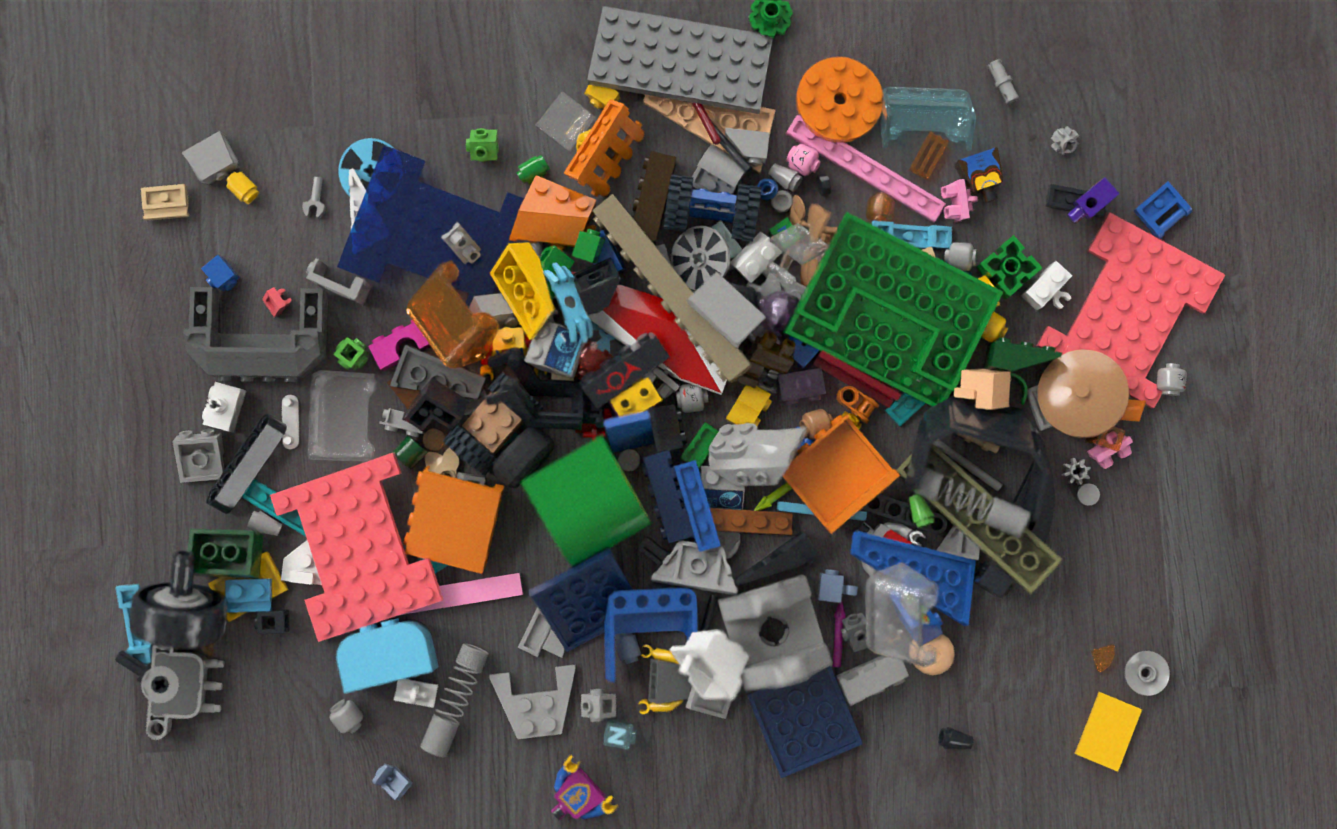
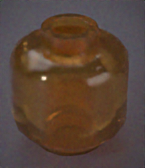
(880, 208)

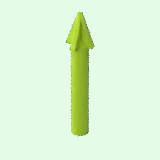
(767, 501)

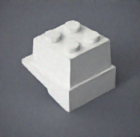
(712, 664)

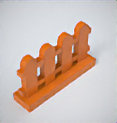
(599, 139)

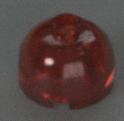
(591, 358)

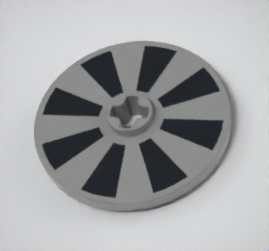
(703, 242)

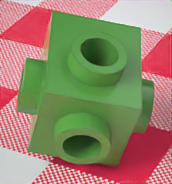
(483, 145)
(344, 351)

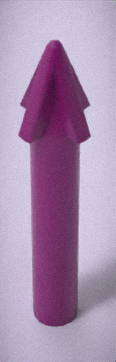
(838, 638)

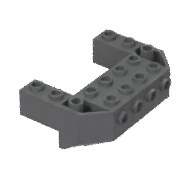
(257, 354)

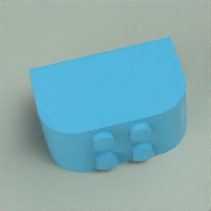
(385, 654)

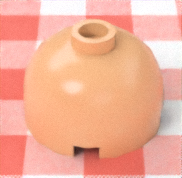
(944, 656)

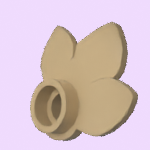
(443, 464)

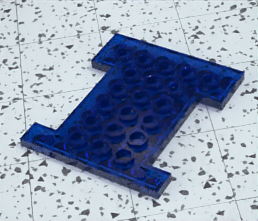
(405, 222)

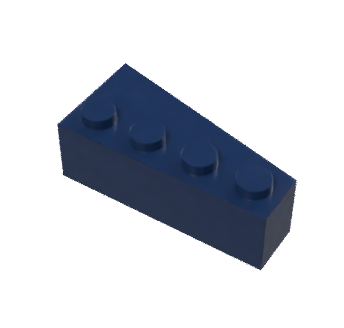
(668, 495)

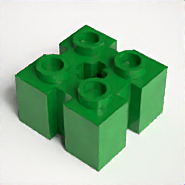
(1022, 267)

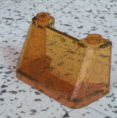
(447, 321)

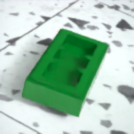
(699, 446)

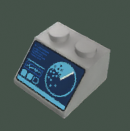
(553, 350)
(721, 492)

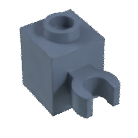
(831, 587)

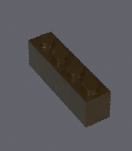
(653, 193)

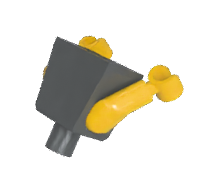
(666, 683)

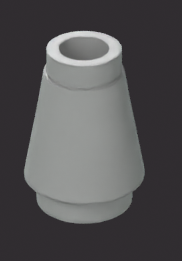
(785, 177)
(264, 524)

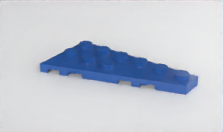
(949, 572)

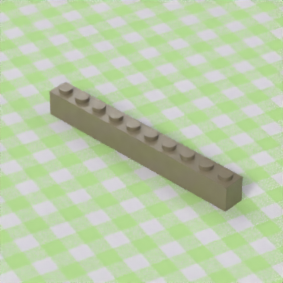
(670, 287)

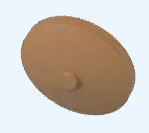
(1083, 393)

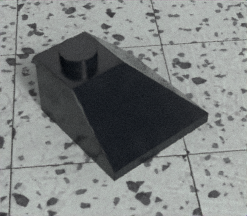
(597, 285)

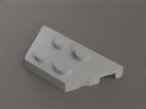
(696, 569)

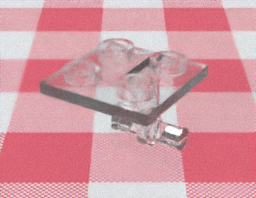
(565, 121)
(795, 245)

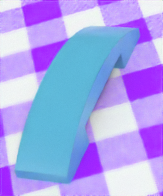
(919, 236)
(137, 648)

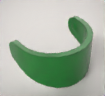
(1022, 383)

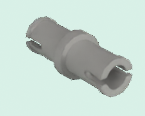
(1003, 81)

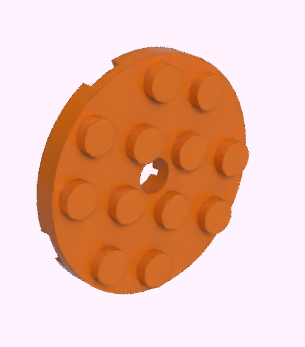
(839, 121)

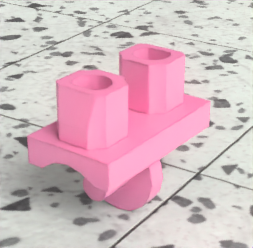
(960, 199)
(1103, 454)

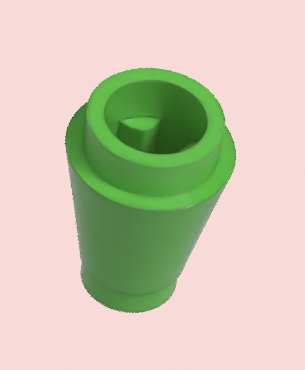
(920, 511)

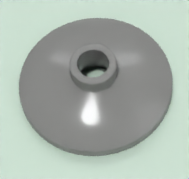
(1157, 675)

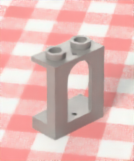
(357, 292)

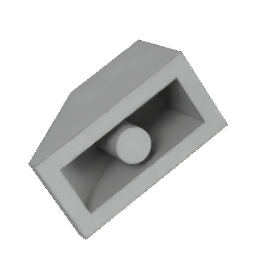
(750, 144)

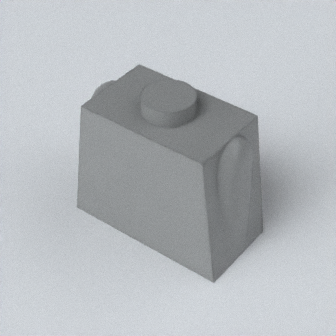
(212, 158)

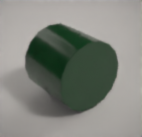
(410, 452)

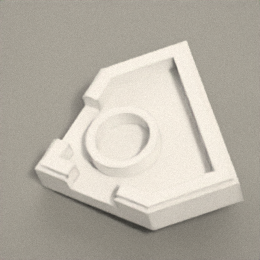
(300, 566)

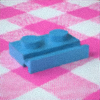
(248, 595)

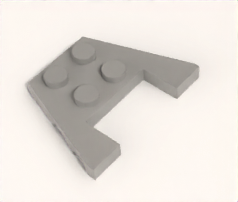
(536, 712)

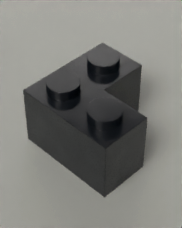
(436, 403)

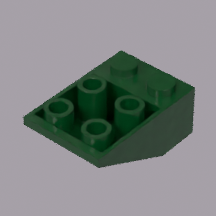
(1012, 357)

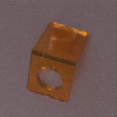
(1101, 439)

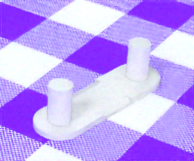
(290, 417)

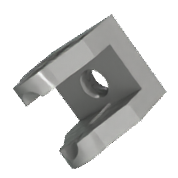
(800, 648)

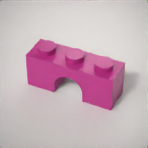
(386, 349)

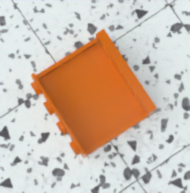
(838, 473)
(453, 521)

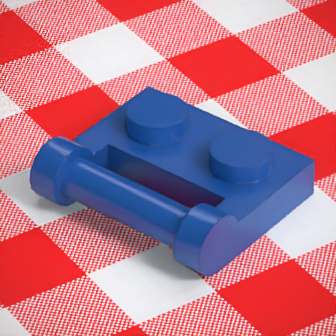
(1157, 205)

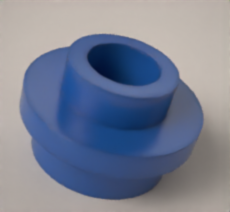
(768, 183)

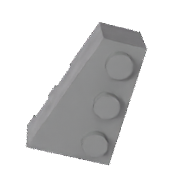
(871, 678)

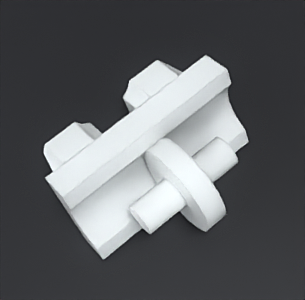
(416, 692)

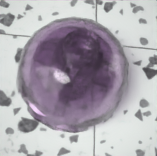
(777, 311)

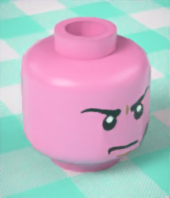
(803, 159)

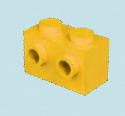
(636, 399)

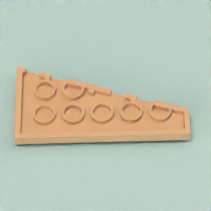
(686, 116)

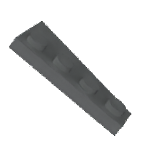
(418, 367)

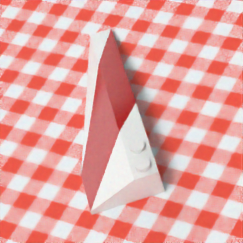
(638, 313)

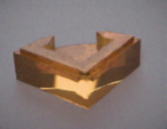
(1103, 657)

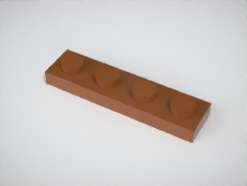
(752, 521)

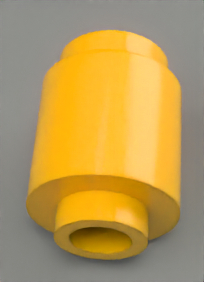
(242, 187)

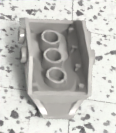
(753, 455)

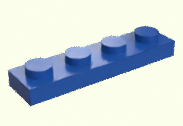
(697, 506)

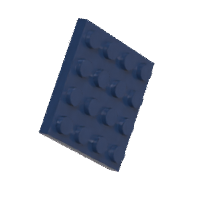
(579, 598)
(804, 721)

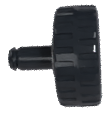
(178, 610)

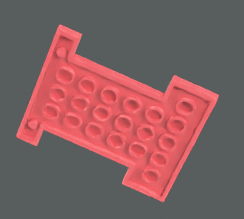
(1135, 301)
(357, 549)

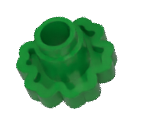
(770, 25)

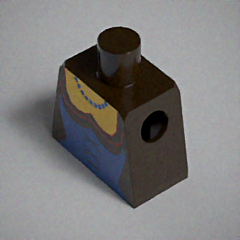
(982, 173)

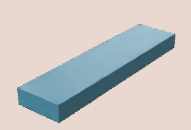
(801, 508)

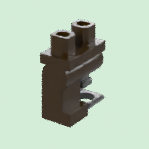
(772, 356)

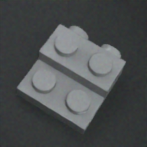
(199, 455)

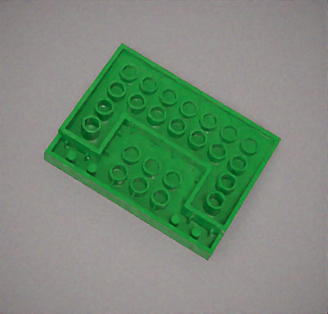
(893, 311)

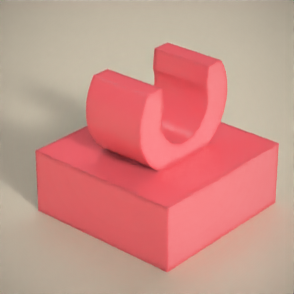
(274, 301)

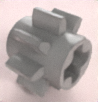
(1064, 140)
(1079, 476)

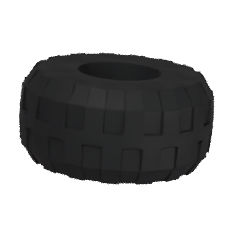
(523, 457)

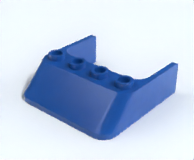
(647, 612)

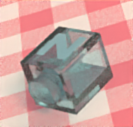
(619, 734)

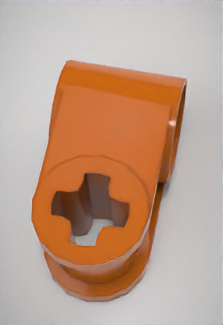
(858, 403)

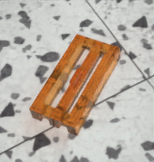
(937, 139)

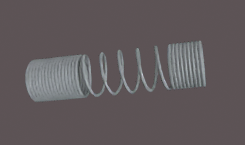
(1002, 514)
(444, 727)

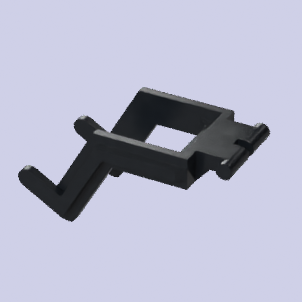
(582, 408)

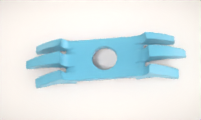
(573, 316)

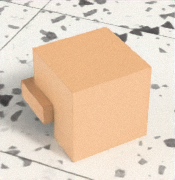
(987, 386)

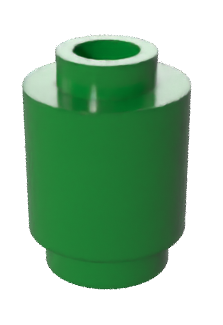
(531, 168)

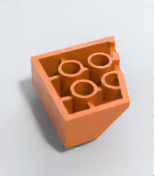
(552, 214)

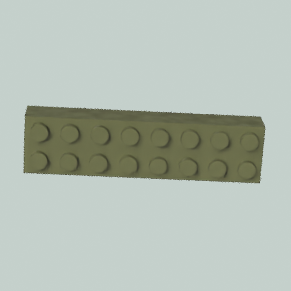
(1021, 558)

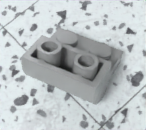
(717, 172)

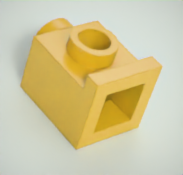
(600, 95)

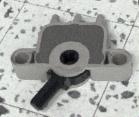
(184, 688)

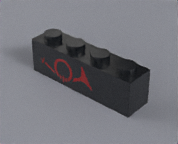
(624, 369)

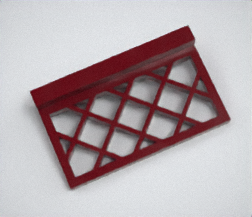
(864, 383)

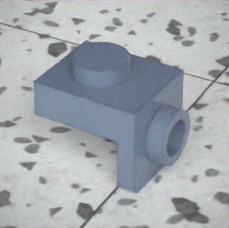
(392, 781)

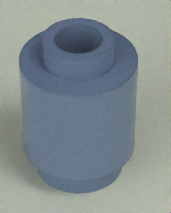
(627, 647)

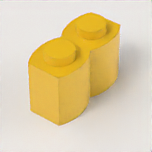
(749, 406)

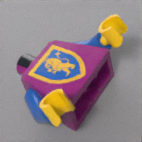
(579, 794)

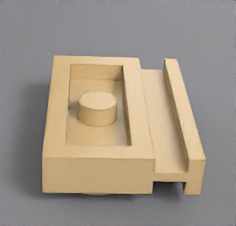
(165, 202)

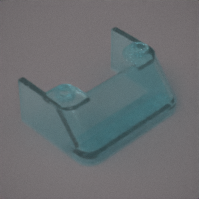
(927, 110)

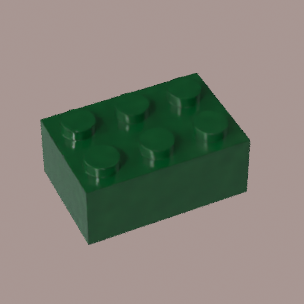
(226, 552)

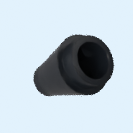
(954, 739)

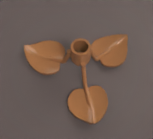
(816, 222)

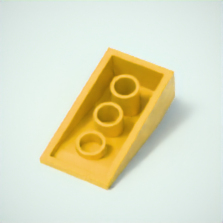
(524, 287)

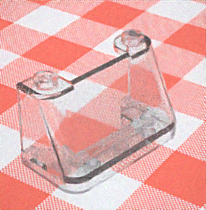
(340, 416)
(895, 614)

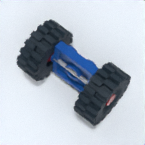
(712, 206)

